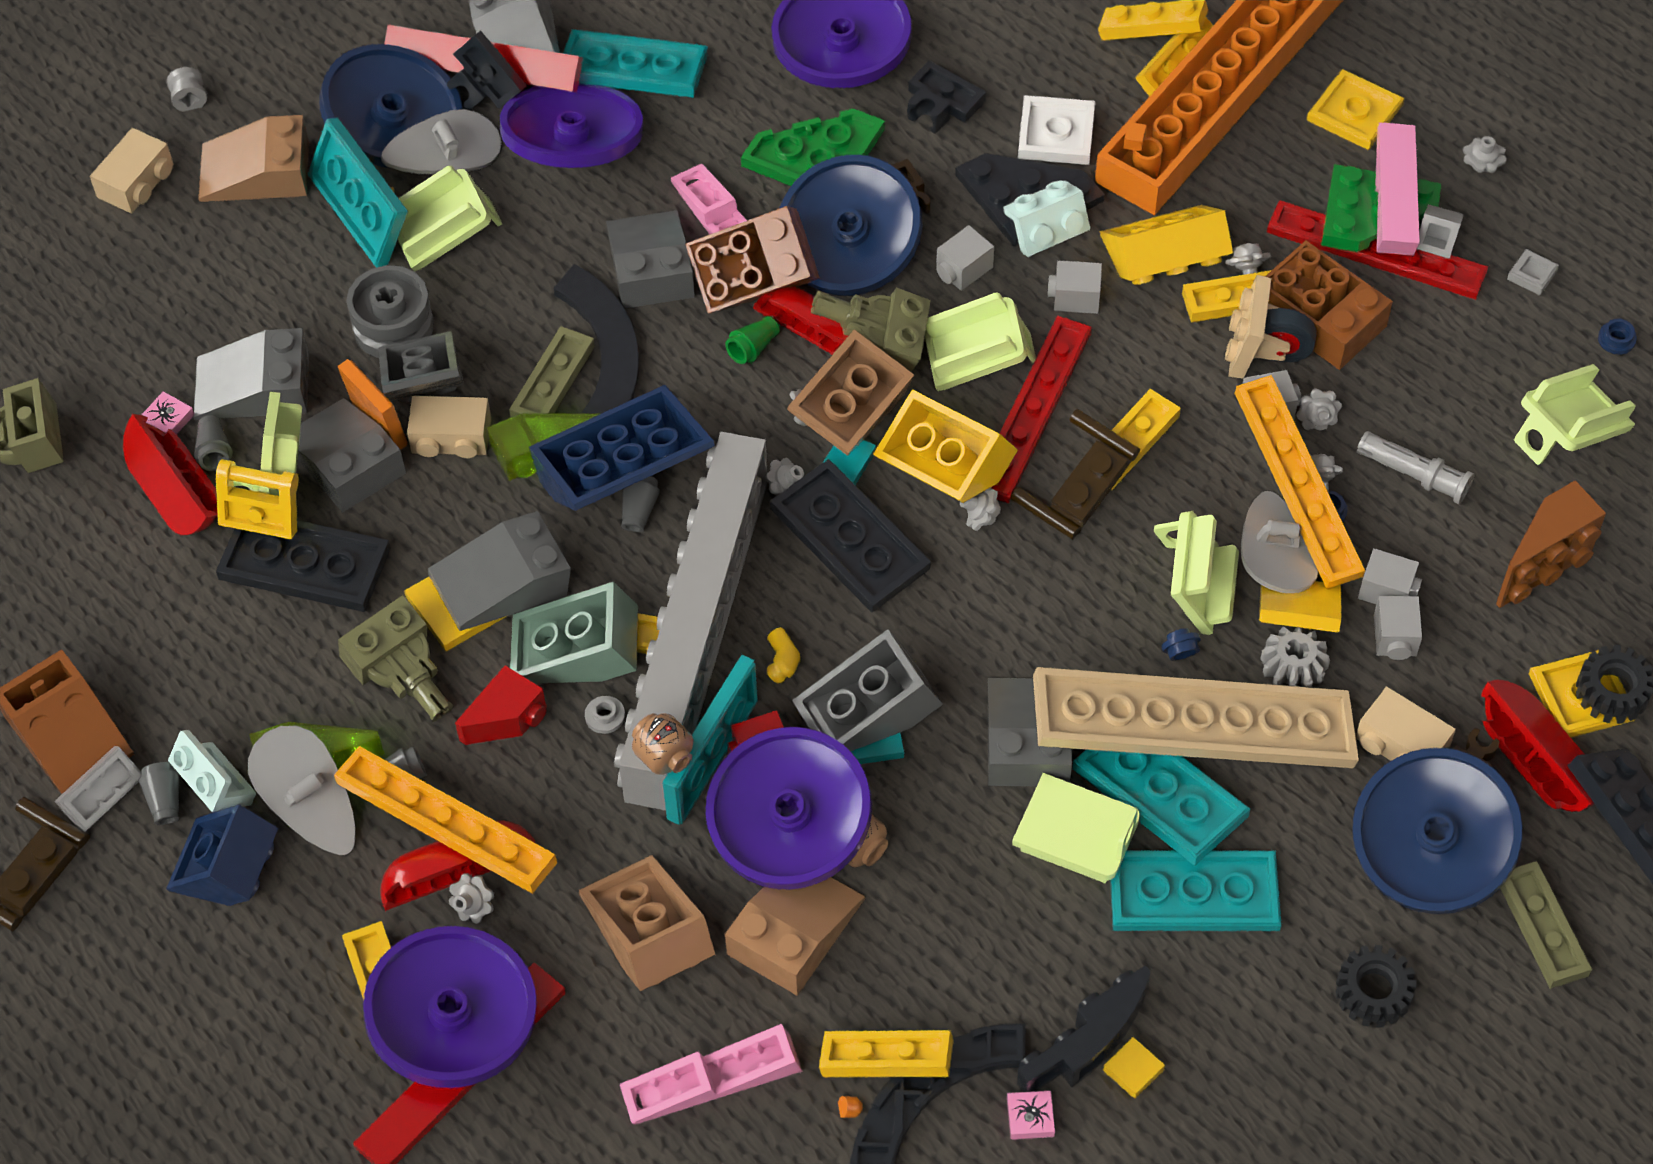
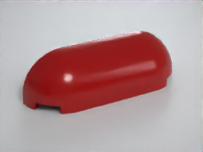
(792, 310)
(169, 476)
(1534, 744)
(430, 870)

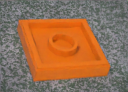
(372, 401)

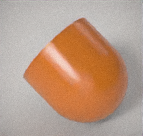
(850, 1106)

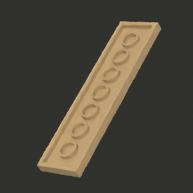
(1194, 718)

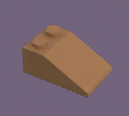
(257, 161)
(851, 393)
(648, 922)
(791, 930)

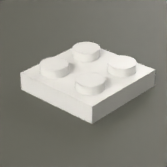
(1056, 130)

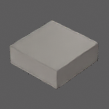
(1533, 272)

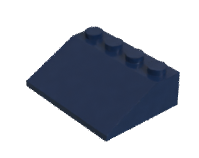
(618, 448)

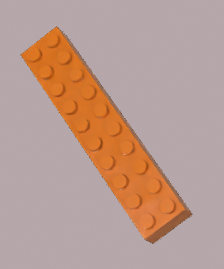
(1207, 96)

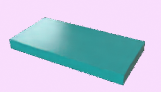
(638, 62)
(357, 192)
(710, 738)
(1171, 797)
(1215, 895)

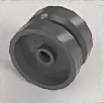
(389, 308)

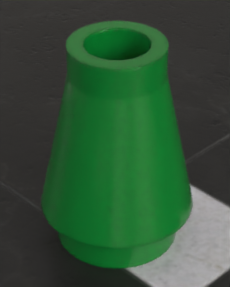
(749, 341)

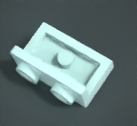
(1048, 216)
(209, 773)

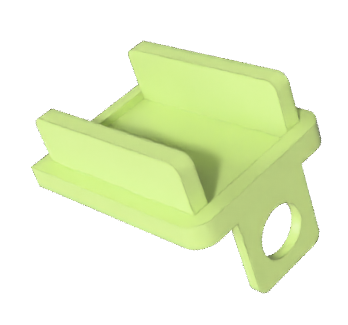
(443, 215)
(976, 340)
(1572, 413)
(279, 440)
(1202, 570)
(1076, 828)

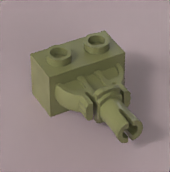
(889, 322)
(29, 427)
(395, 654)

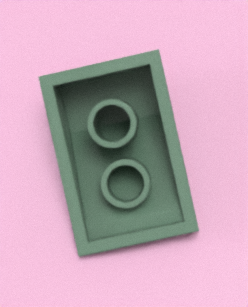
(577, 637)

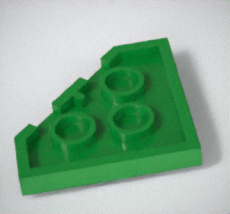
(793, 151)
(1354, 207)

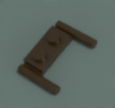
(1087, 483)
(37, 863)

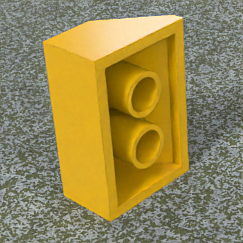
(1168, 243)
(945, 448)

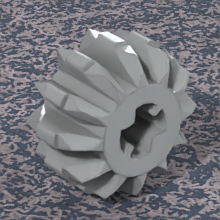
(1295, 658)

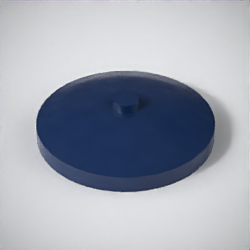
(382, 93)
(857, 222)
(1437, 830)

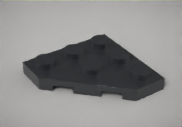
(1001, 179)

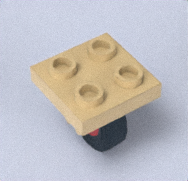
(1266, 331)

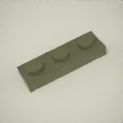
(554, 373)
(1545, 926)

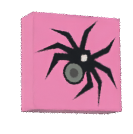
(168, 413)
(1030, 1115)

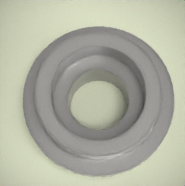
(607, 723)

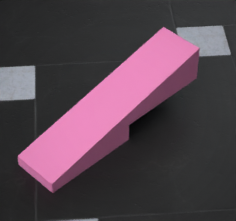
(1397, 189)
(708, 199)
(706, 1078)

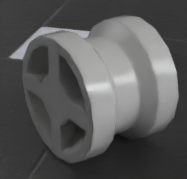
(186, 89)

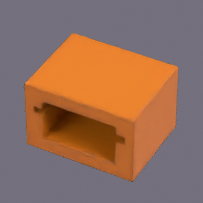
(1135, 136)

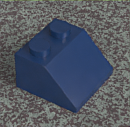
(224, 856)

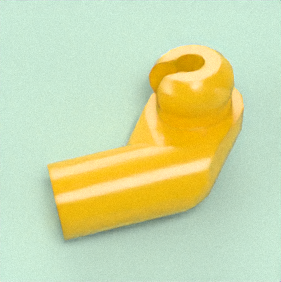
(786, 657)

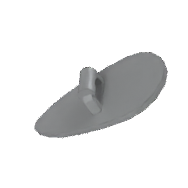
(448, 139)
(1274, 547)
(298, 784)

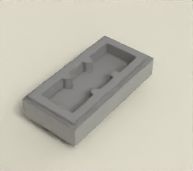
(99, 788)

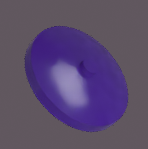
(841, 39)
(571, 127)
(789, 808)
(449, 1006)

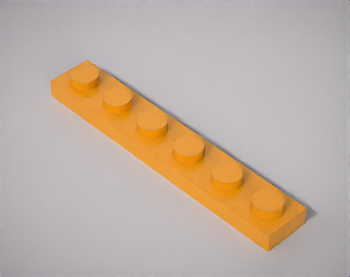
(1299, 482)
(446, 819)

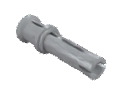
(1431, 473)

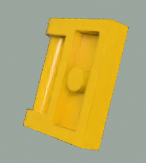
(253, 509)

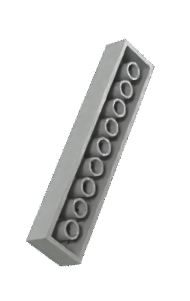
(698, 602)

